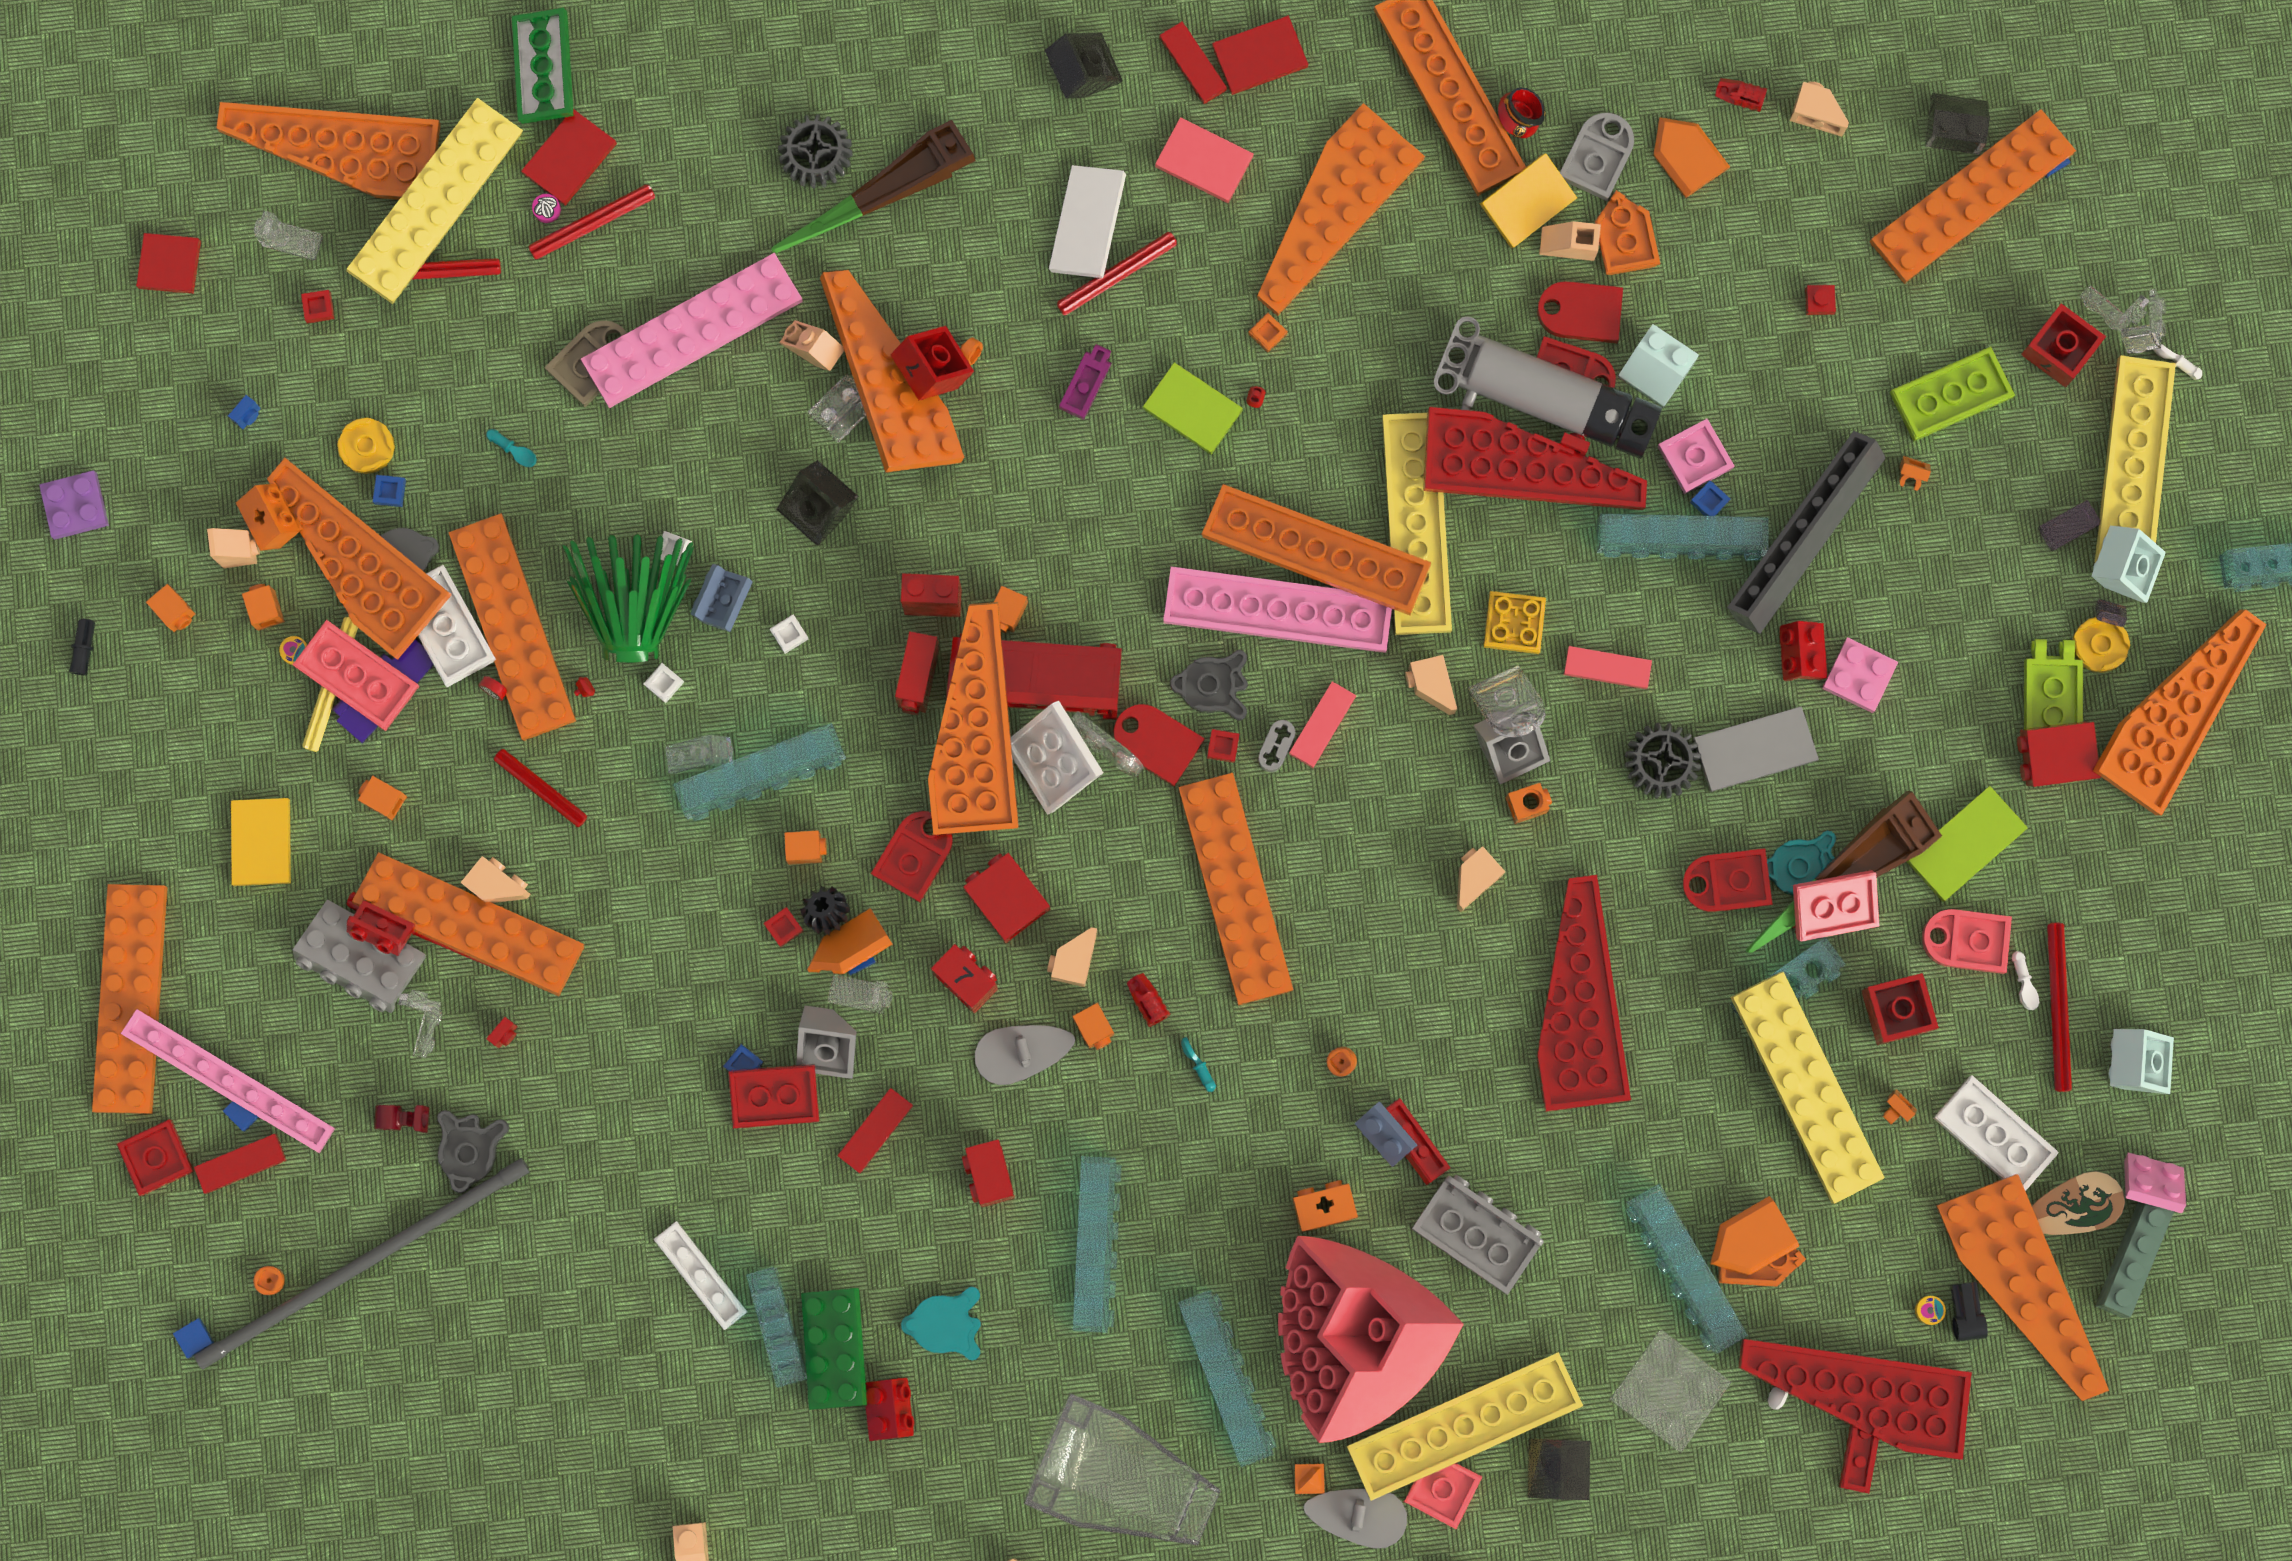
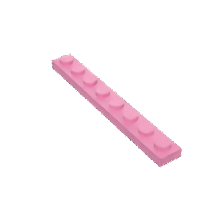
(228, 1081)

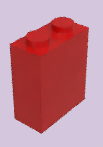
(931, 595)
(917, 673)
(2058, 753)
(1006, 897)

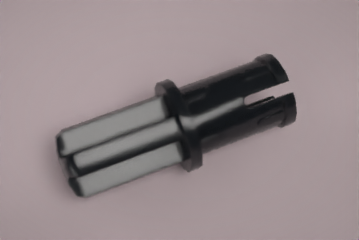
(82, 647)

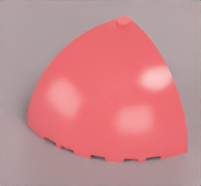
(1356, 1337)

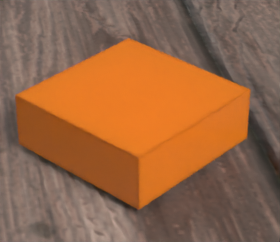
(1268, 332)

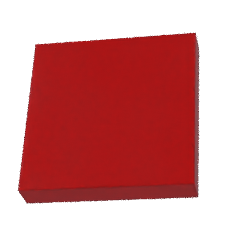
(168, 263)
(155, 1157)

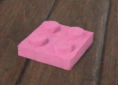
(1695, 456)
(1860, 675)
(2154, 1182)

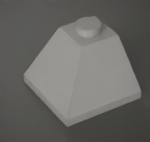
(1511, 755)
(826, 1042)

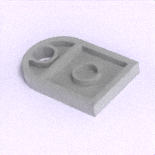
(1597, 156)

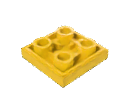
(1514, 622)

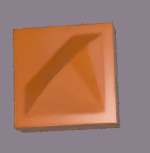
(1309, 1478)

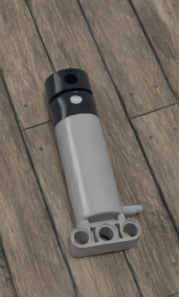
(1546, 391)

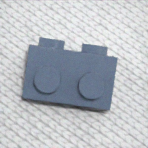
(721, 598)
(1385, 1134)

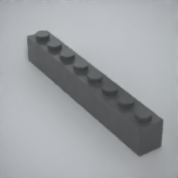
(1806, 532)

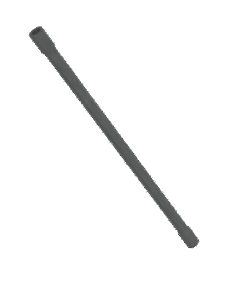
(221, 1348)

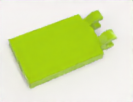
(2052, 686)

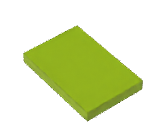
(1192, 408)

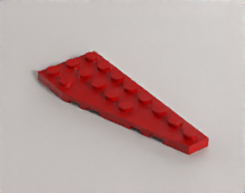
(1494, 458)
(1580, 1031)
(1894, 1401)

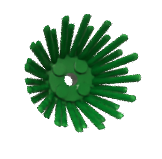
(636, 615)

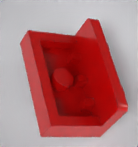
(1803, 651)
(379, 928)
(889, 1409)

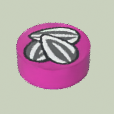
(546, 208)

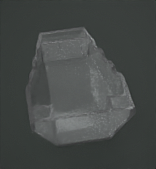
(1117, 1478)

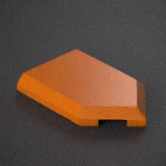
(1687, 155)
(1626, 236)
(851, 945)
(1753, 1238)
(1769, 1275)

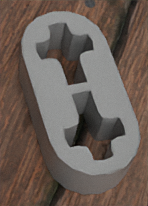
(1270, 743)

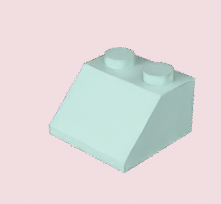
(1658, 365)
(2128, 563)
(2141, 1061)

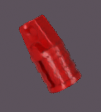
(1741, 93)
(1147, 1000)

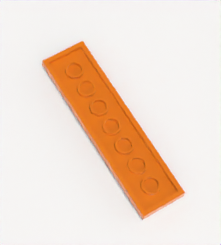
(1451, 92)
(1972, 196)
(1316, 549)
(512, 627)
(1235, 889)
(471, 925)
(128, 983)

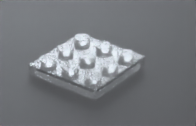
(1670, 1390)

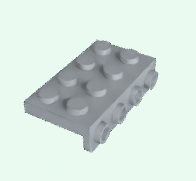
(353, 963)
(1478, 1233)

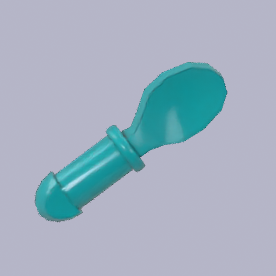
(521, 454)
(1200, 1067)

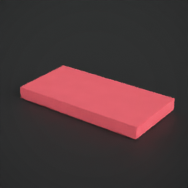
(356, 675)

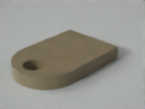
(567, 364)

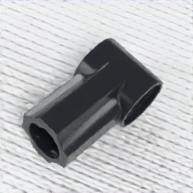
(1968, 1321)

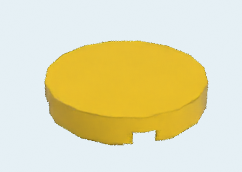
(366, 445)
(2101, 645)

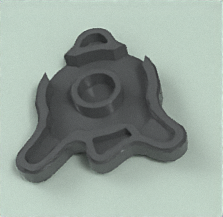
(413, 545)
(1212, 684)
(466, 1149)

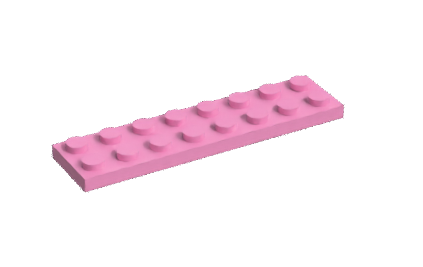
(691, 330)
(1275, 610)

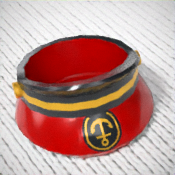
(1521, 112)

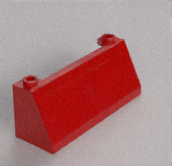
(1045, 673)

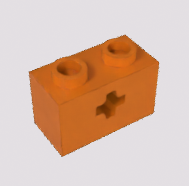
(267, 516)
(1342, 1206)

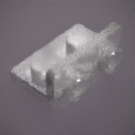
(839, 409)

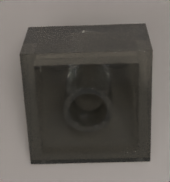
(1082, 64)
(1957, 124)
(817, 502)
(1558, 1469)

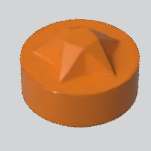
(972, 349)
(1341, 1061)
(269, 1280)

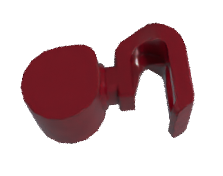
(393, 1118)

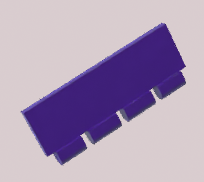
(412, 663)

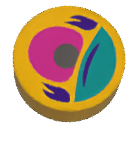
(291, 649)
(1930, 1310)

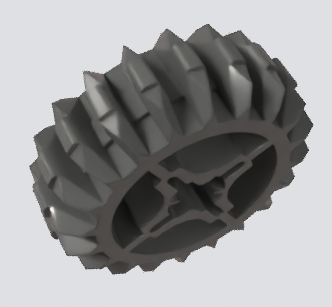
(805, 150)
(1675, 762)

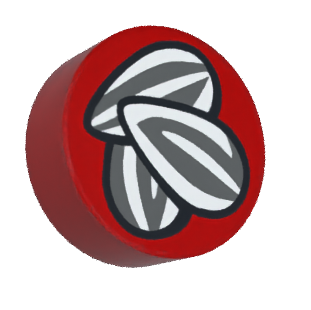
(493, 688)

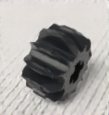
(825, 910)

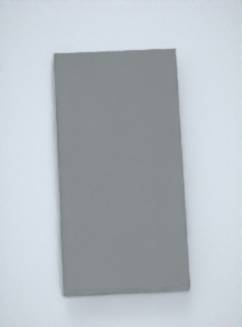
(1756, 749)

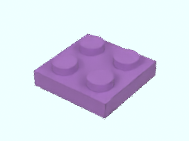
(74, 505)

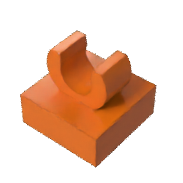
(1914, 469)
(1899, 1107)

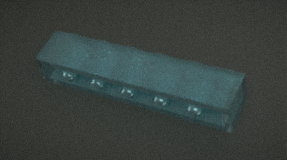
(1682, 536)
(759, 772)
(1094, 1244)
(1686, 1269)
(1226, 1379)

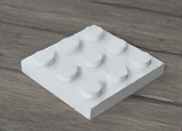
(1053, 757)

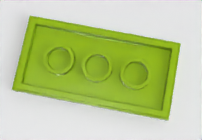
(1952, 393)
(1968, 843)

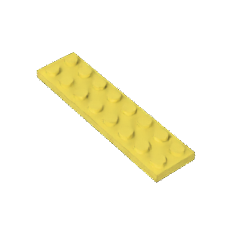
(434, 201)
(2136, 446)
(1416, 521)
(1807, 1087)
(1464, 1426)

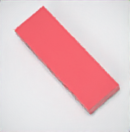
(1607, 667)
(1322, 724)

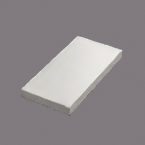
(1087, 221)
(454, 637)
(1995, 1133)

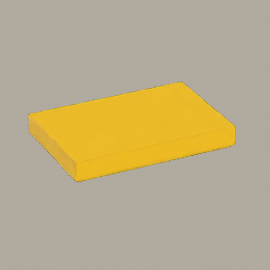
(1528, 200)
(260, 842)

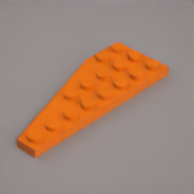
(356, 149)
(1348, 185)
(904, 429)
(371, 578)
(2167, 728)
(973, 758)
(2010, 1258)

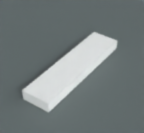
(700, 1275)

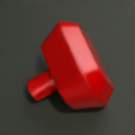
(1255, 396)
(584, 687)

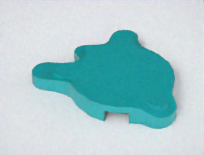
(1800, 861)
(944, 1324)

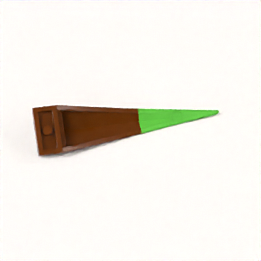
(919, 167)
(1884, 843)

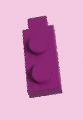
(1086, 382)

